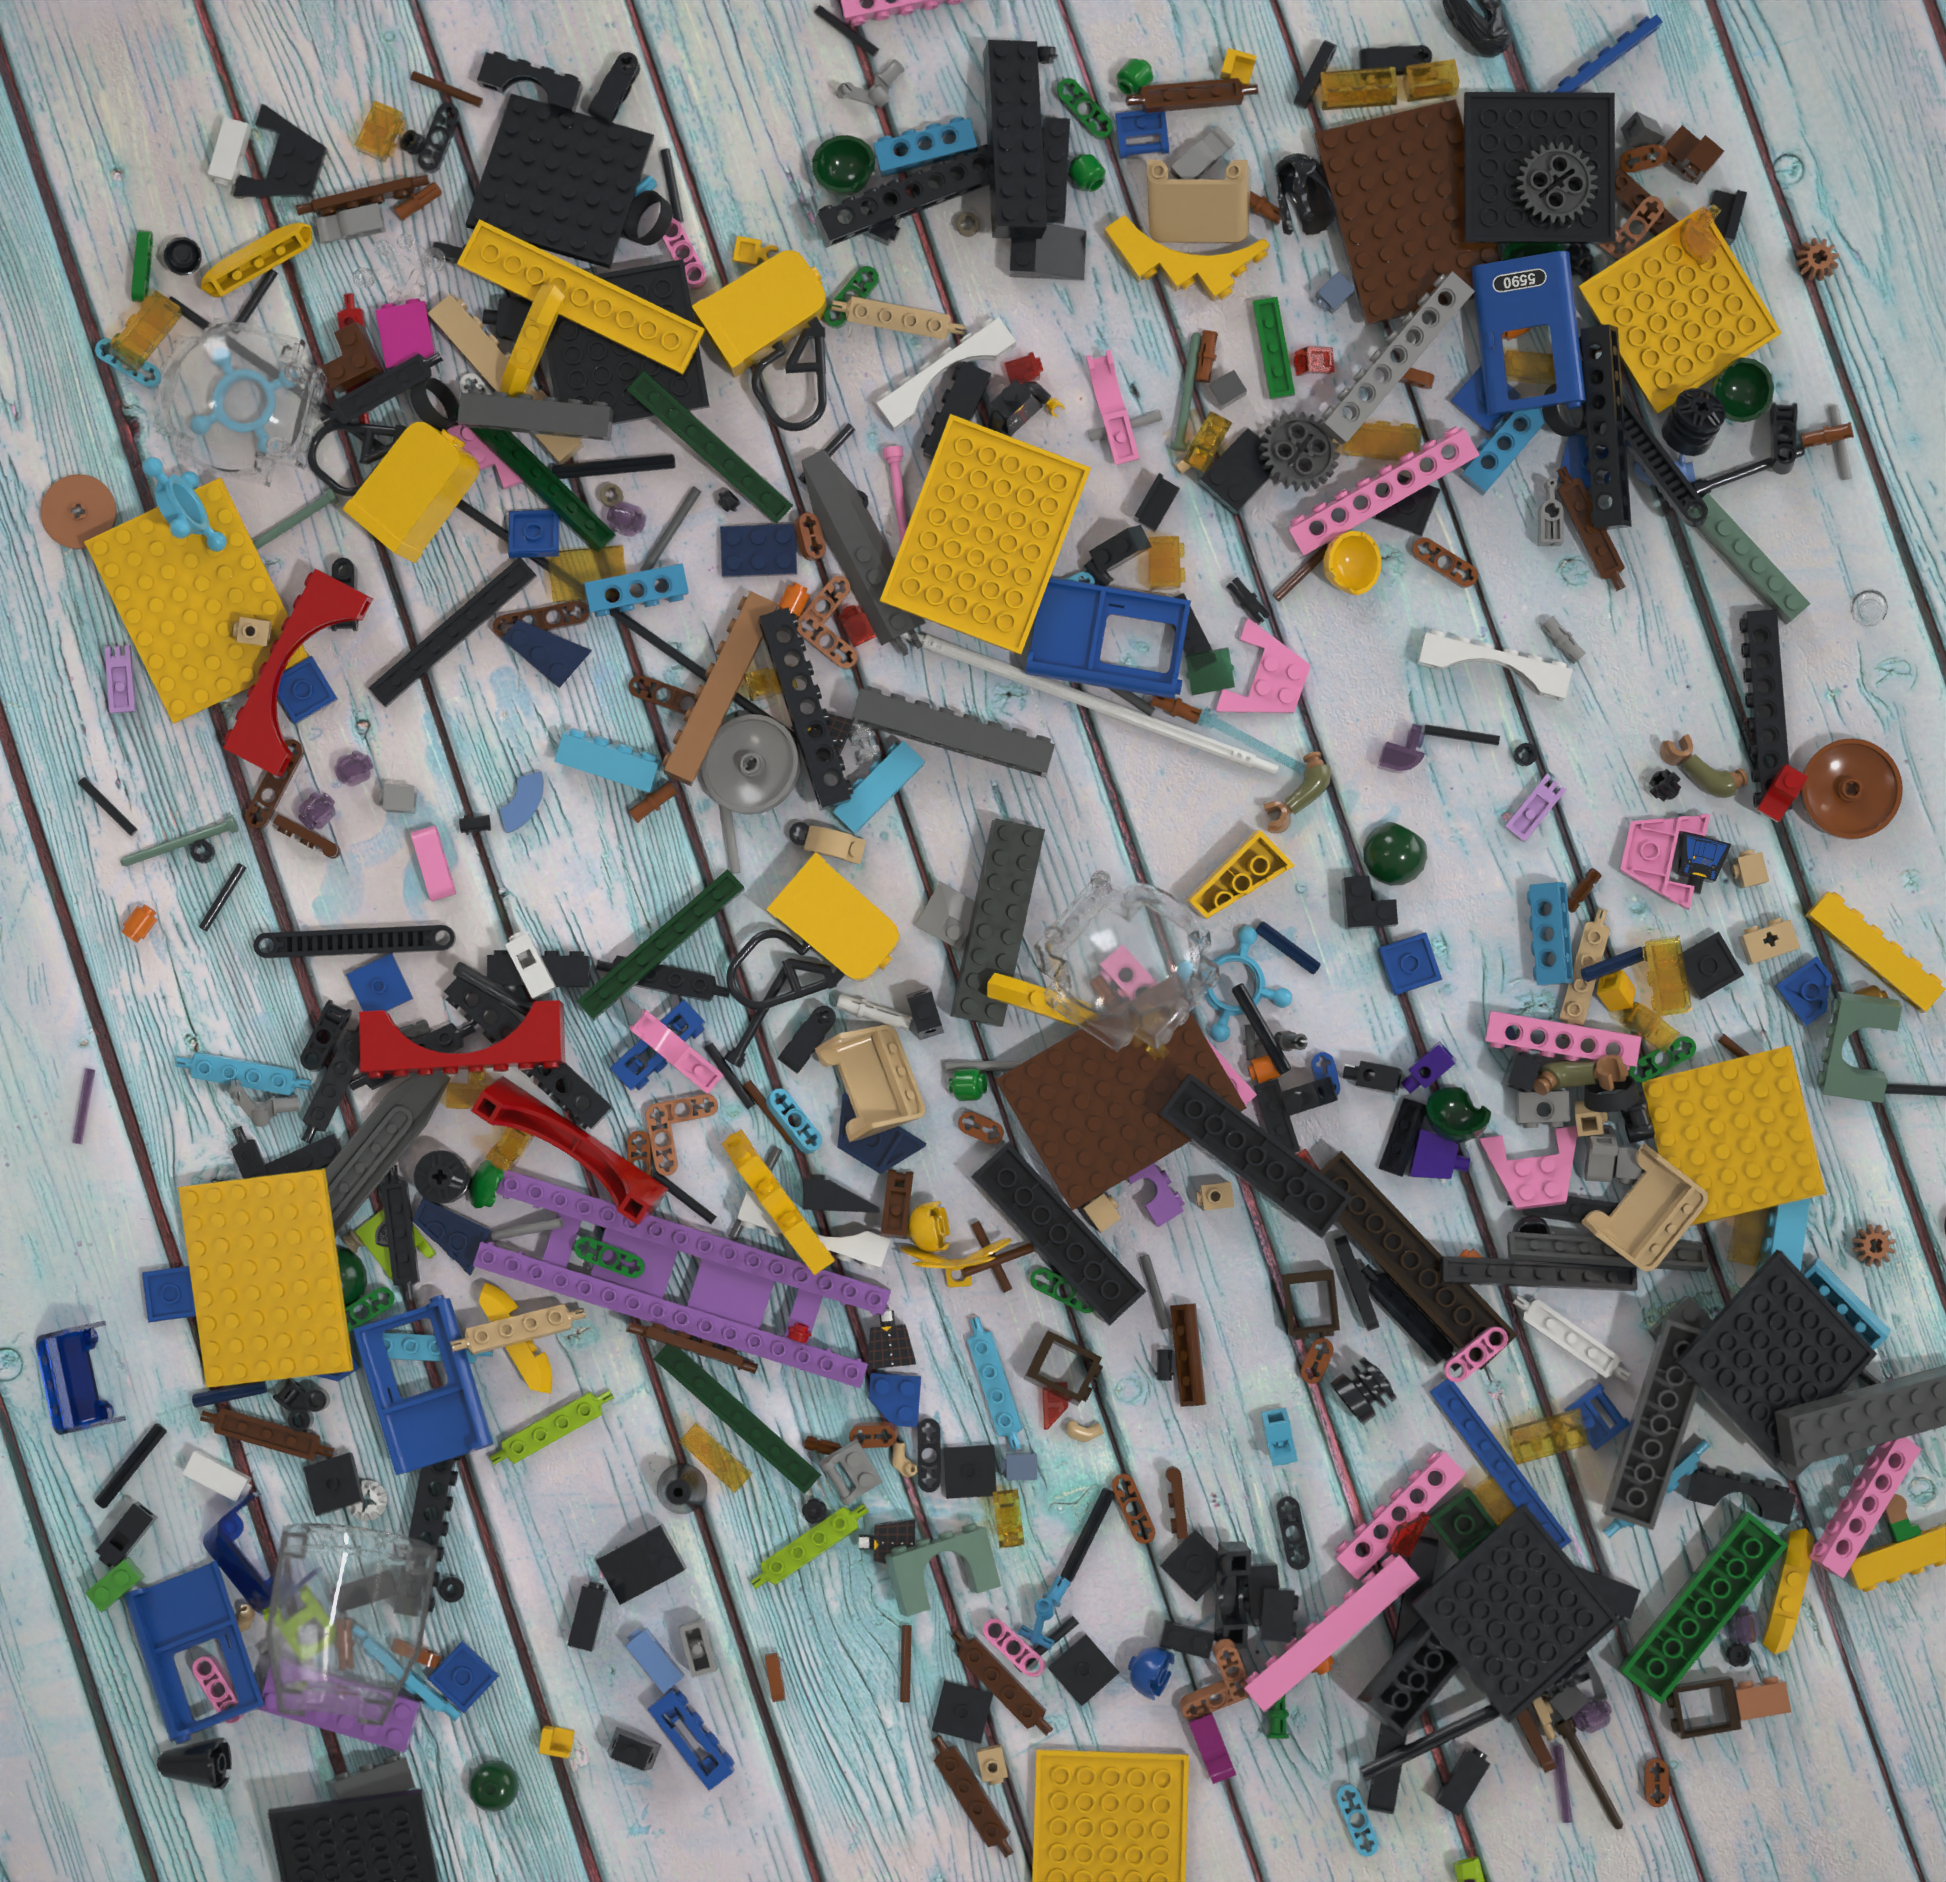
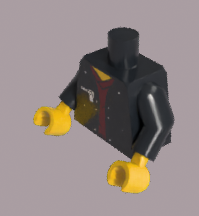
(1018, 404)

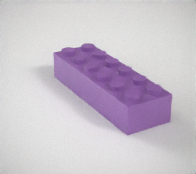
(394, 1733)

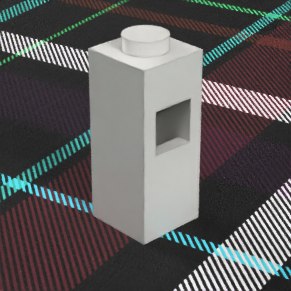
(229, 152)
(530, 965)
(218, 1476)

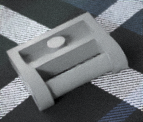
(858, 1468)

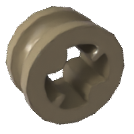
(973, 229)
(604, 498)
(352, 1240)

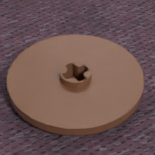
(65, 497)

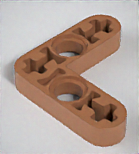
(1610, 248)
(819, 622)
(670, 1118)
(1226, 1687)

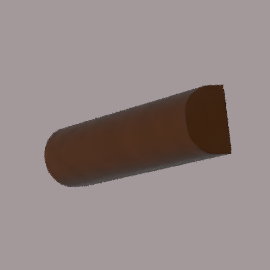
(1188, 1355)

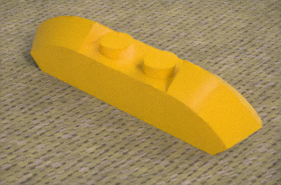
(256, 258)
(532, 341)
(1023, 996)
(533, 1368)
(1788, 1591)

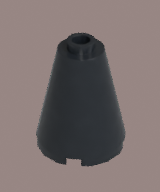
(687, 1478)
(198, 1763)

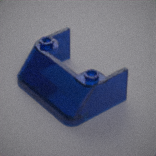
(71, 1379)
(234, 1563)

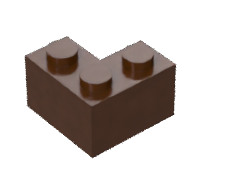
(1692, 155)
(358, 359)

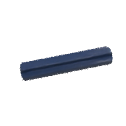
(1288, 947)
(1612, 964)
(229, 1393)

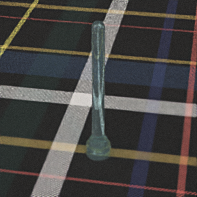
(1210, 720)

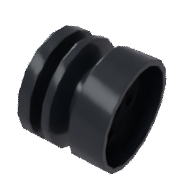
(1693, 422)
(457, 1174)
(1363, 1390)

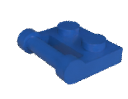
(1138, 125)
(1598, 1430)

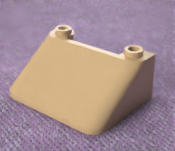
(1199, 207)
(874, 1078)
(1651, 1213)

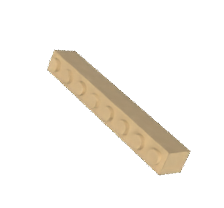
(490, 362)

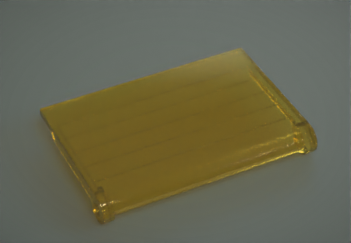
(583, 565)

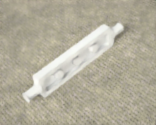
(1571, 1338)

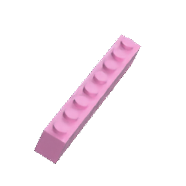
(1331, 1633)

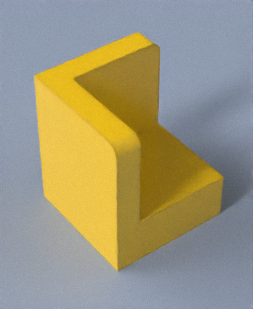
(1238, 65)
(1616, 991)
(556, 1741)

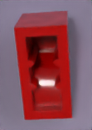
(1781, 792)

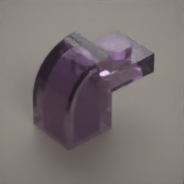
(1403, 759)

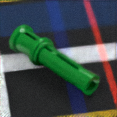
(1278, 1720)

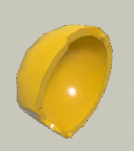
(1352, 562)

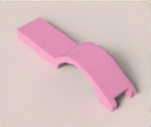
(1112, 409)
(676, 1051)

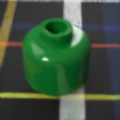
(1134, 76)
(1087, 172)
(968, 1084)

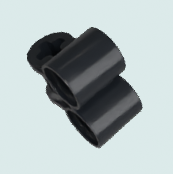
(1638, 1122)
(300, 1402)

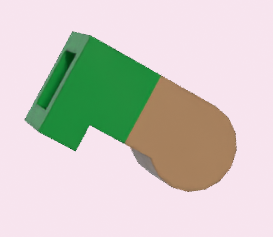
(1898, 1521)

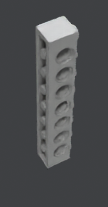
(1457, 294)

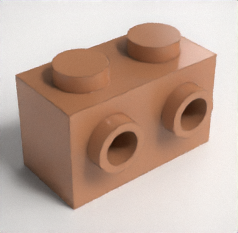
(1762, 1698)

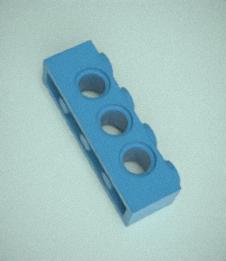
(915, 157)
(1481, 478)
(672, 575)
(1560, 945)

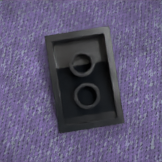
(1055, 256)
(1237, 473)
(829, 1196)
(641, 1564)

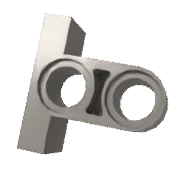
(1601, 1156)

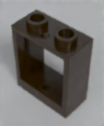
(1304, 1277)
(1033, 1377)
(1729, 1702)

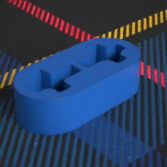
(1331, 1071)

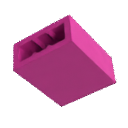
(405, 331)

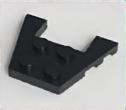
(293, 165)

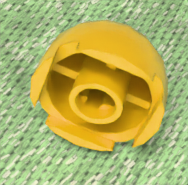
(929, 1227)

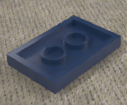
(758, 550)

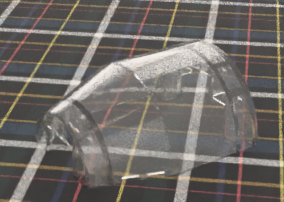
(346, 1618)

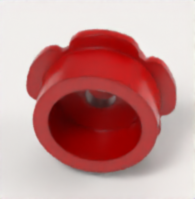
(799, 1332)

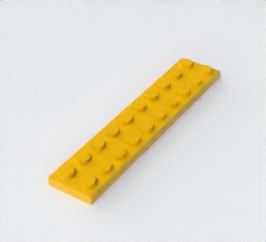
(587, 298)

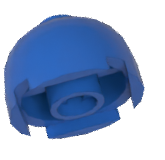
(1150, 1672)

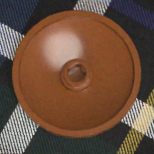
(1851, 789)

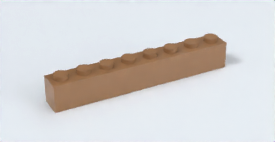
(719, 691)

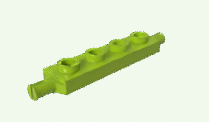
(551, 1427)
(809, 1546)

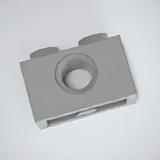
(1556, 1101)
(698, 1648)

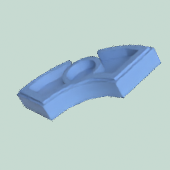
(524, 803)

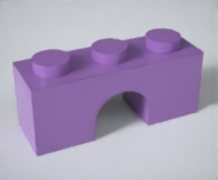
(1165, 1203)

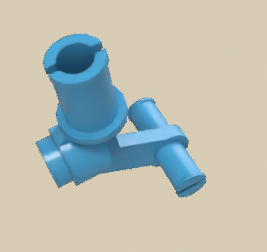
(1044, 1611)

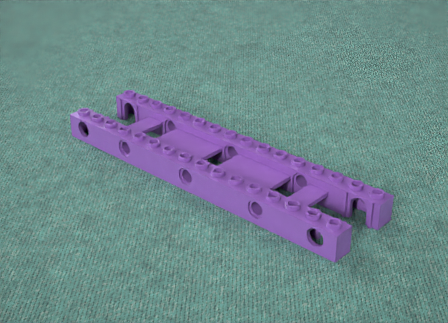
(726, 1294)

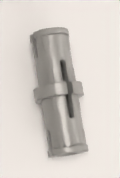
(1563, 639)

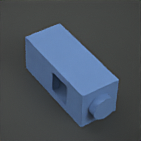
(654, 1659)

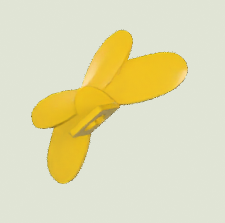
(933, 1260)

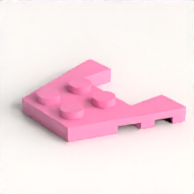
(486, 456)
(1277, 679)
(1651, 853)
(1534, 1180)

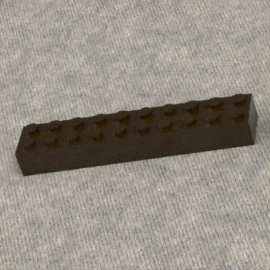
(1411, 1260)

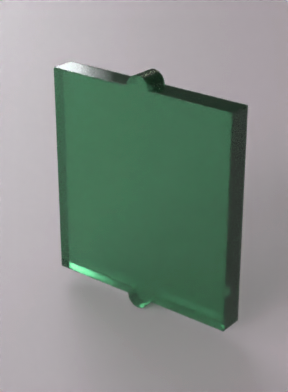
(1210, 671)

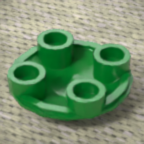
(484, 1185)

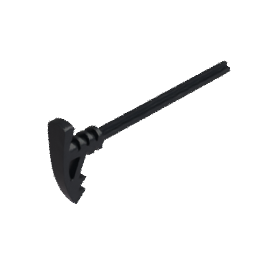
(1581, 1671)

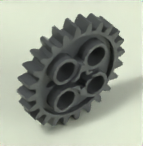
(1542, 166)
(1280, 438)

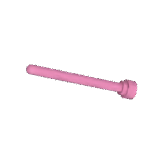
(893, 456)

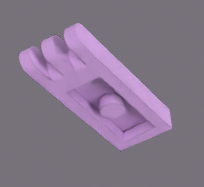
(120, 680)
(1534, 809)

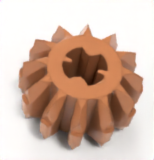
(1825, 266)
(1882, 1246)

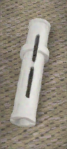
(868, 1010)

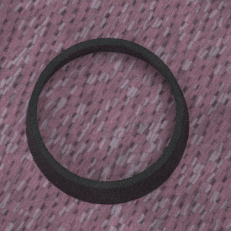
(639, 206)
(425, 409)
(1555, 421)
(1614, 1101)

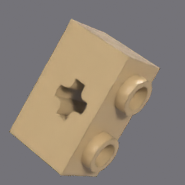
(1783, 935)

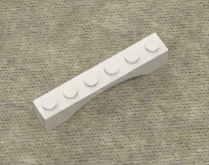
(987, 344)
(1545, 678)
(863, 1246)

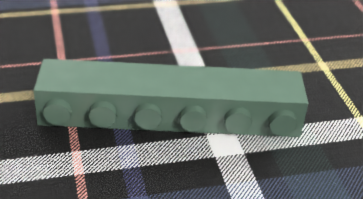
(1750, 561)

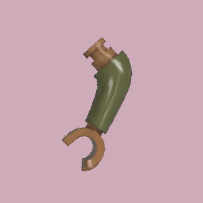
(1716, 783)
(1314, 784)
(1574, 1074)

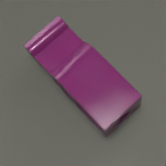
(1212, 1748)

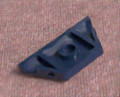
(879, 1150)

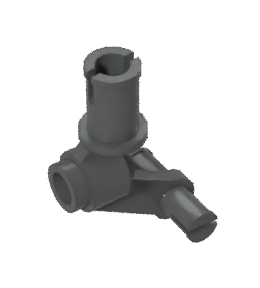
(1286, 1040)

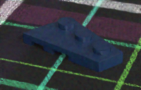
(546, 651)
(452, 1232)

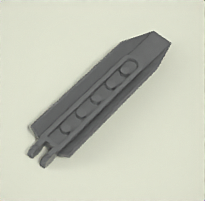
(857, 547)
(381, 1143)

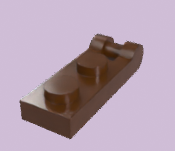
(308, 837)
(897, 1204)
(1176, 1501)

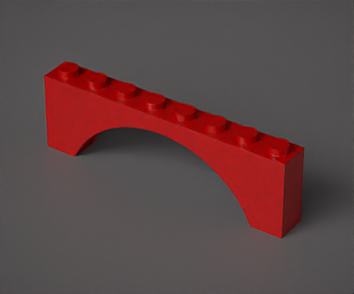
(257, 728)
(534, 1042)
(630, 1188)

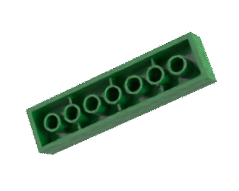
(1702, 1606)

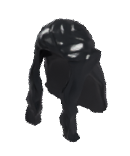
(1486, 35)
(1309, 194)

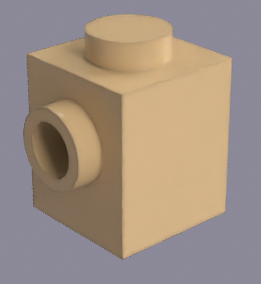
(252, 631)
(1750, 869)
(1589, 1121)
(1215, 1196)
(1102, 1211)
(992, 1764)

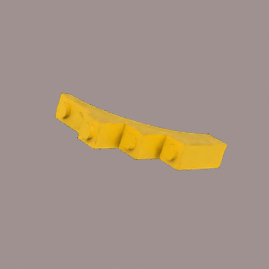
(1180, 269)
(777, 1202)

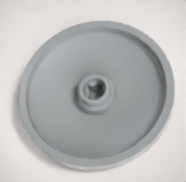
(752, 764)

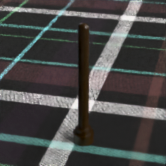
(1568, 1730)

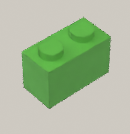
(115, 1584)

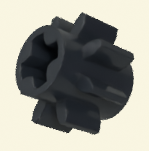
(1580, 259)
(1665, 785)

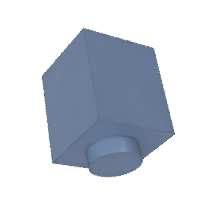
(1334, 293)
(1019, 1466)

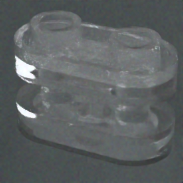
(861, 736)

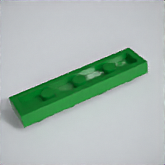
(1273, 348)

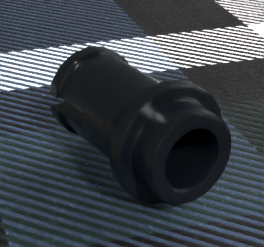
(1102, 579)
(474, 824)
(1164, 1365)

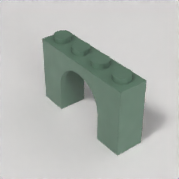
(1850, 1014)
(908, 1565)

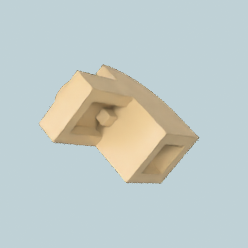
(834, 844)

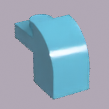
(1279, 1437)

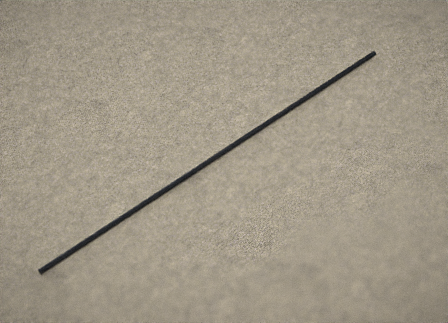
(541, 561)

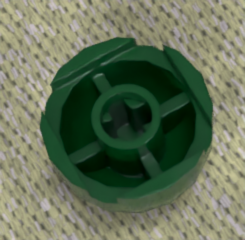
(493, 1785)

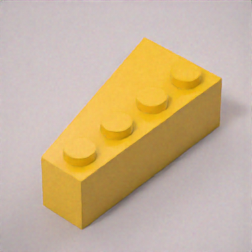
(1241, 873)

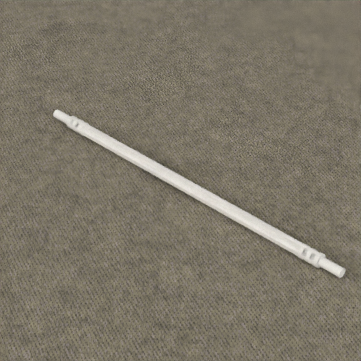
(1095, 703)

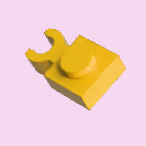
(749, 251)

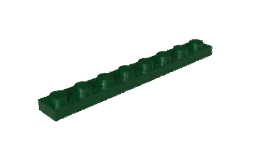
(709, 446)
(547, 486)
(660, 945)
(738, 1417)

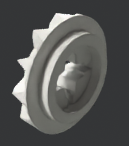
(372, 1511)

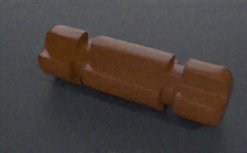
(1583, 889)
(823, 1446)

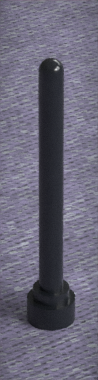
(1703, 486)
(737, 1054)

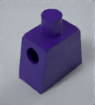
(1436, 1059)
(1436, 1157)

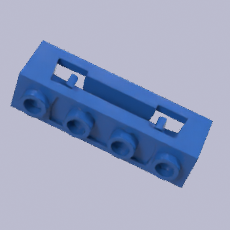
(657, 1062)
(694, 1722)

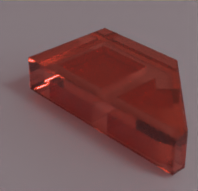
(1053, 1406)
(1407, 1535)

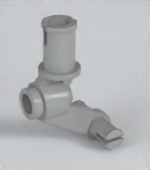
(878, 92)
(261, 1111)

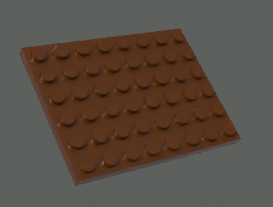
(1401, 206)
(1099, 1107)

